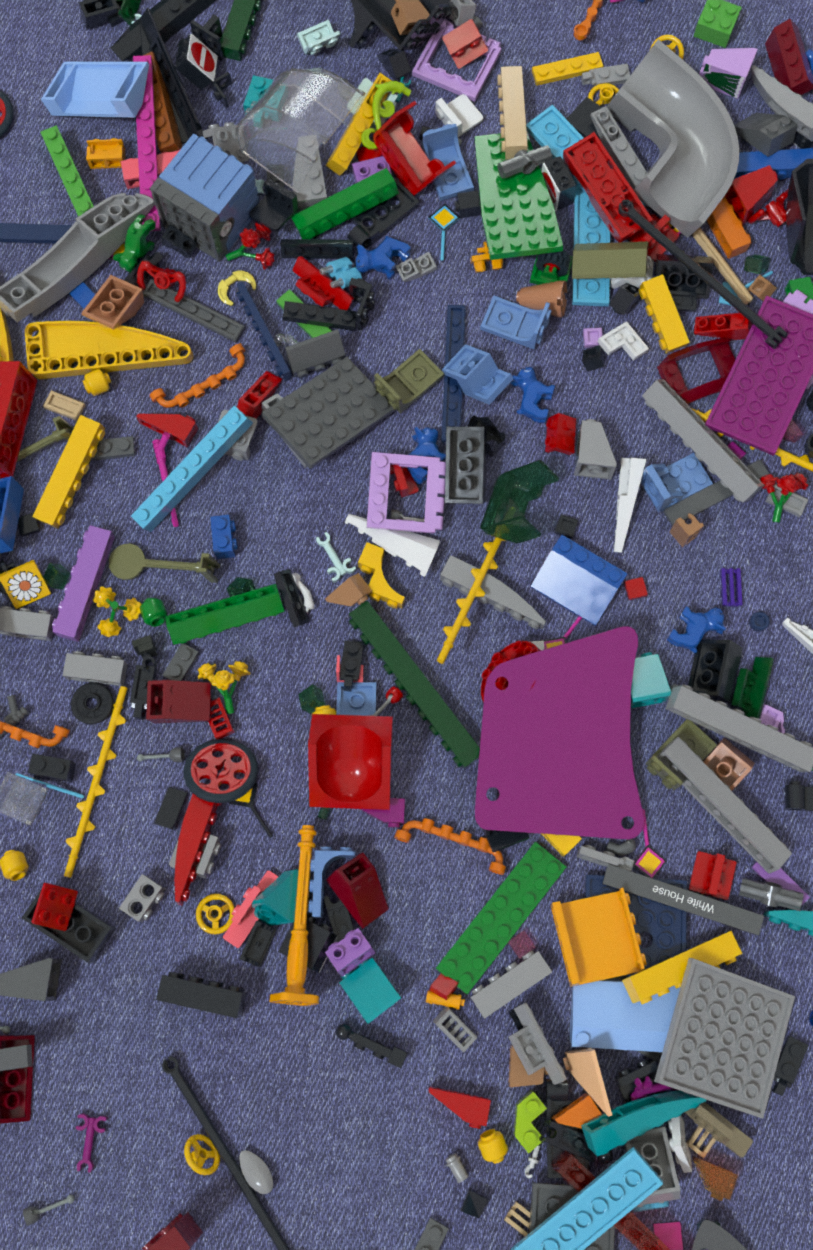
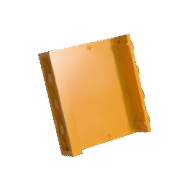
(598, 938)

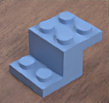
(477, 374)

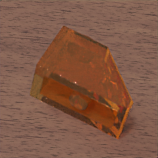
(716, 1179)

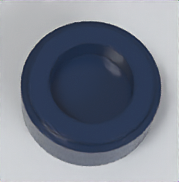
(759, 621)

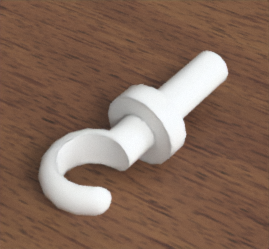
(532, 1162)

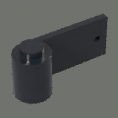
(798, 797)

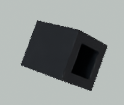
(468, 204)

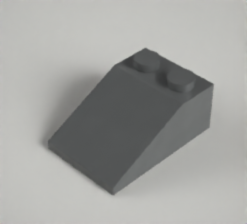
(767, 132)

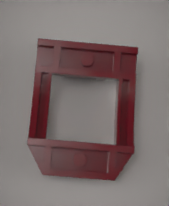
(722, 357)

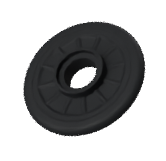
(96, 714)

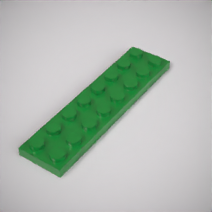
(501, 917)

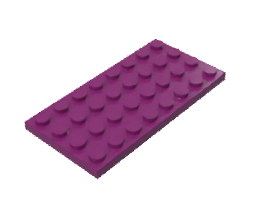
(766, 381)

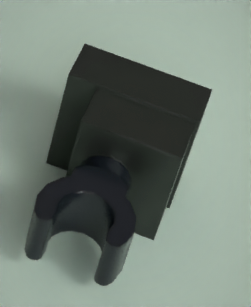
(146, 648)

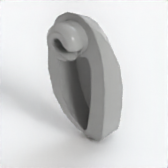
(256, 1172)

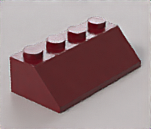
(789, 58)
(16, 1084)

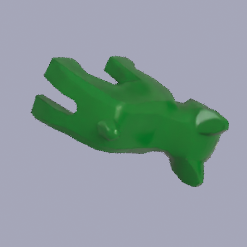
(136, 243)

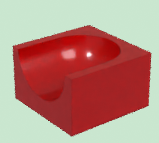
(350, 761)

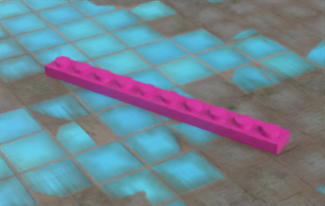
(147, 141)

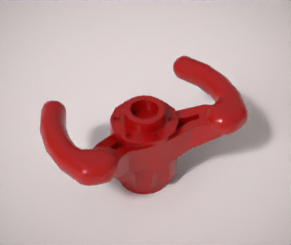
(775, 212)
(162, 278)

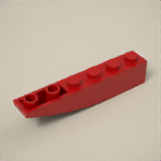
(192, 837)

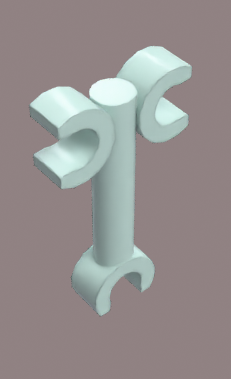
(340, 569)

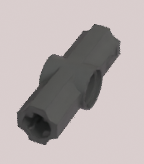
(524, 161)
(771, 894)

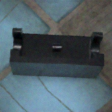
(258, 944)

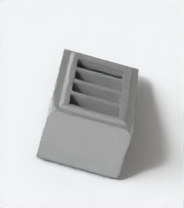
(442, 1016)

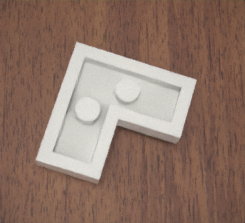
(623, 337)
(679, 1144)

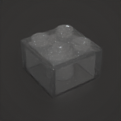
(21, 798)

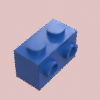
(222, 535)

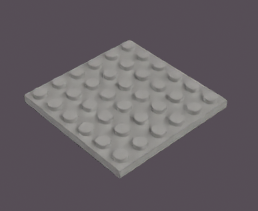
(725, 1038)

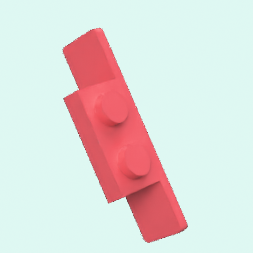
(243, 915)

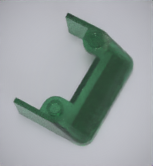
(509, 501)

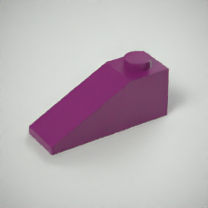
(392, 817)

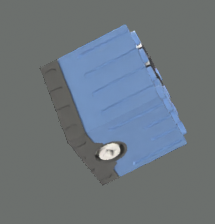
(206, 196)

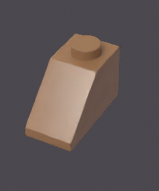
(350, 592)

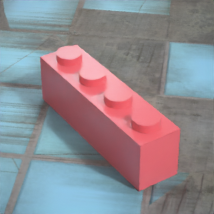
(131, 168)

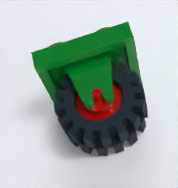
(551, 267)

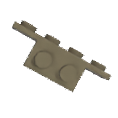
(720, 1128)

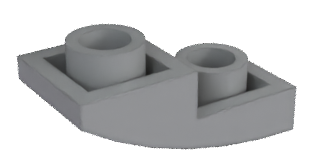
(416, 268)

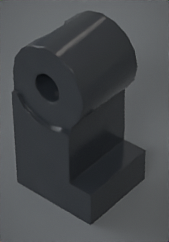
(178, 241)

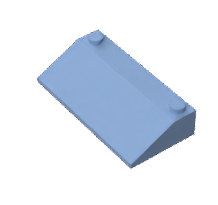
(97, 89)
(609, 1020)

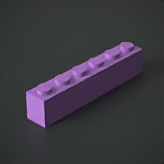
(83, 583)

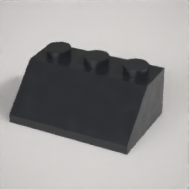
(682, 278)
(716, 669)

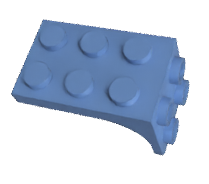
(444, 145)
(516, 322)
(359, 701)
(318, 866)

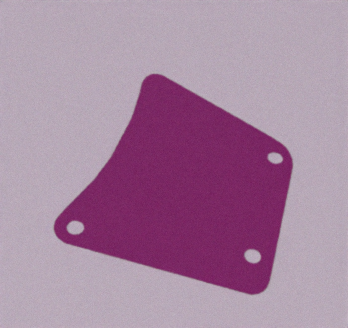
(563, 744)

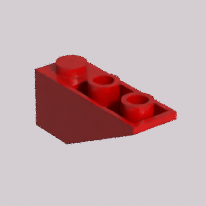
(727, 326)

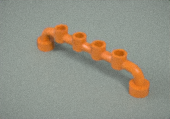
(583, 29)
(198, 389)
(35, 739)
(446, 832)

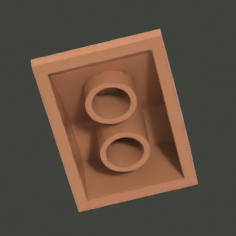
(114, 303)
(728, 763)

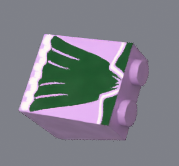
(727, 69)

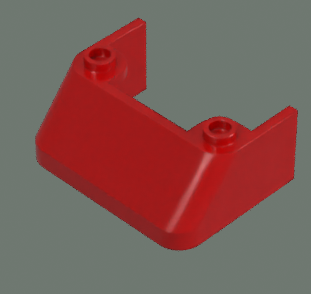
(405, 153)

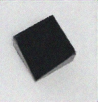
(593, 358)
(473, 1203)

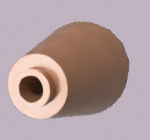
(536, 297)

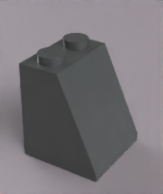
(32, 981)

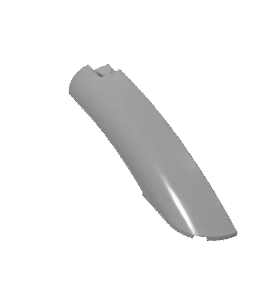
(73, 256)

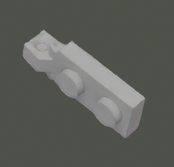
(612, 74)
(590, 854)

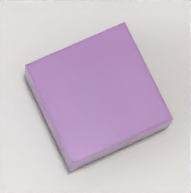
(591, 337)

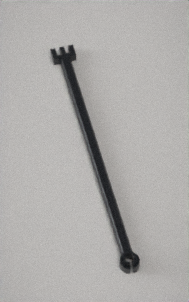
(704, 275)
(225, 1153)

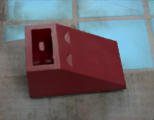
(178, 701)
(359, 889)

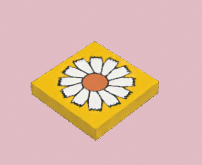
(24, 584)

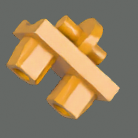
(479, 260)

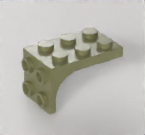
(408, 381)
(696, 741)

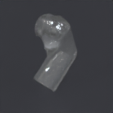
(281, 338)

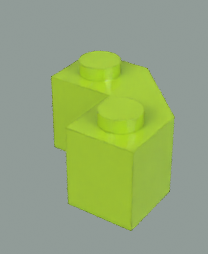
(527, 1110)

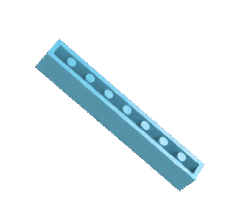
(192, 469)

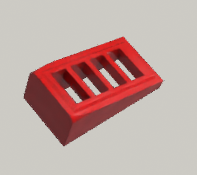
(226, 731)

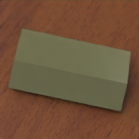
(610, 260)

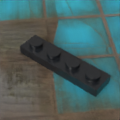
(316, 248)
(319, 316)

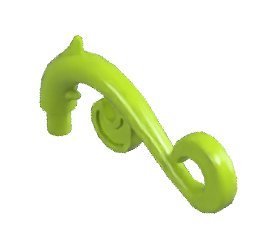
(378, 112)

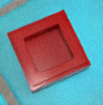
(635, 588)
(443, 986)

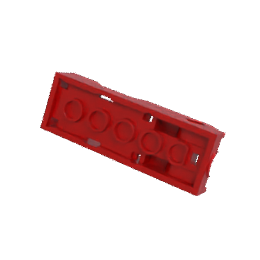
(604, 184)
(15, 403)

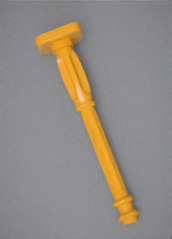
(298, 948)

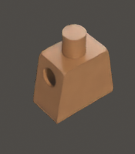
(407, 13)
(518, 1074)

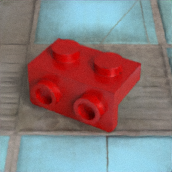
(560, 434)
(403, 481)

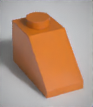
(578, 1112)

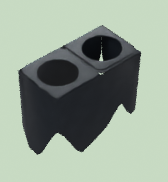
(491, 429)

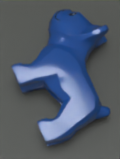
(380, 258)
(532, 394)
(426, 447)
(697, 626)

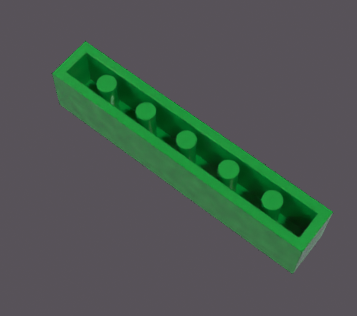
(345, 204)
(224, 614)

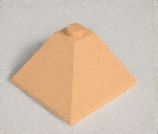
(586, 1070)

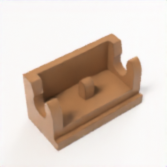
(685, 532)

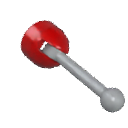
(392, 696)

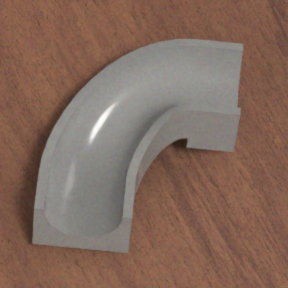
(693, 134)

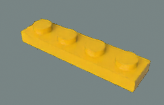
(566, 68)

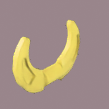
(237, 275)

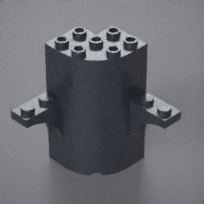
(378, 13)

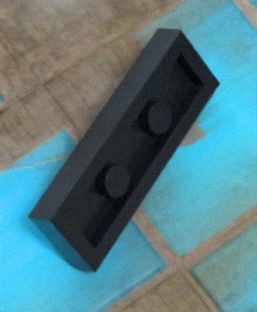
(291, 598)

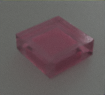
(521, 944)

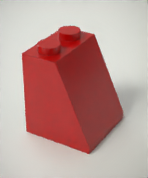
(751, 192)

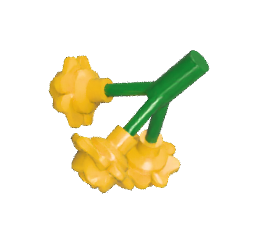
(104, 598)
(223, 679)

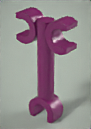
(647, 1087)
(92, 1125)

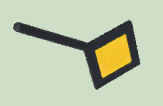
(248, 801)

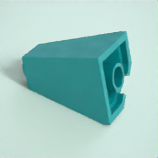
(278, 901)

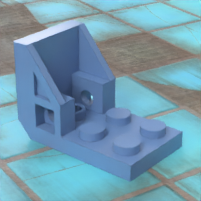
(675, 482)

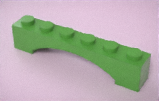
(67, 170)

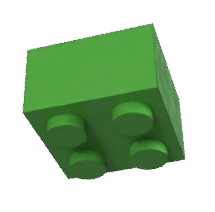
(717, 22)

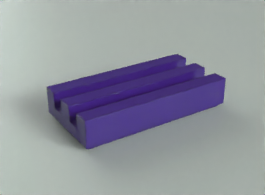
(731, 571)

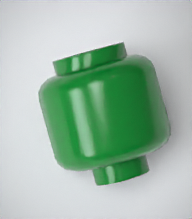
(153, 612)

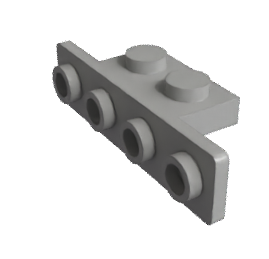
(533, 1047)

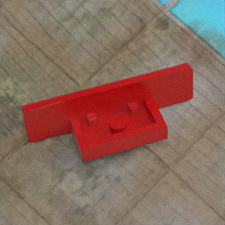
(318, 286)

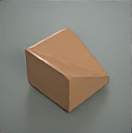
(762, 287)

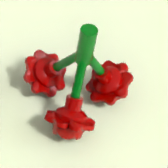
(251, 238)
(788, 484)

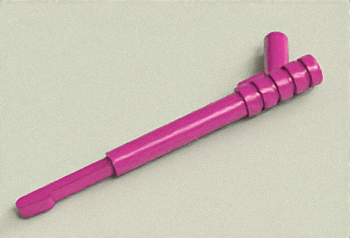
(159, 447)

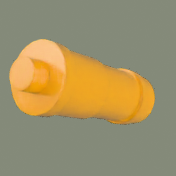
(453, 1001)

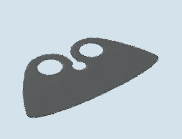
(715, 1238)

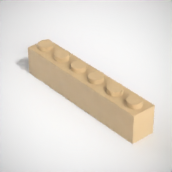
(513, 110)

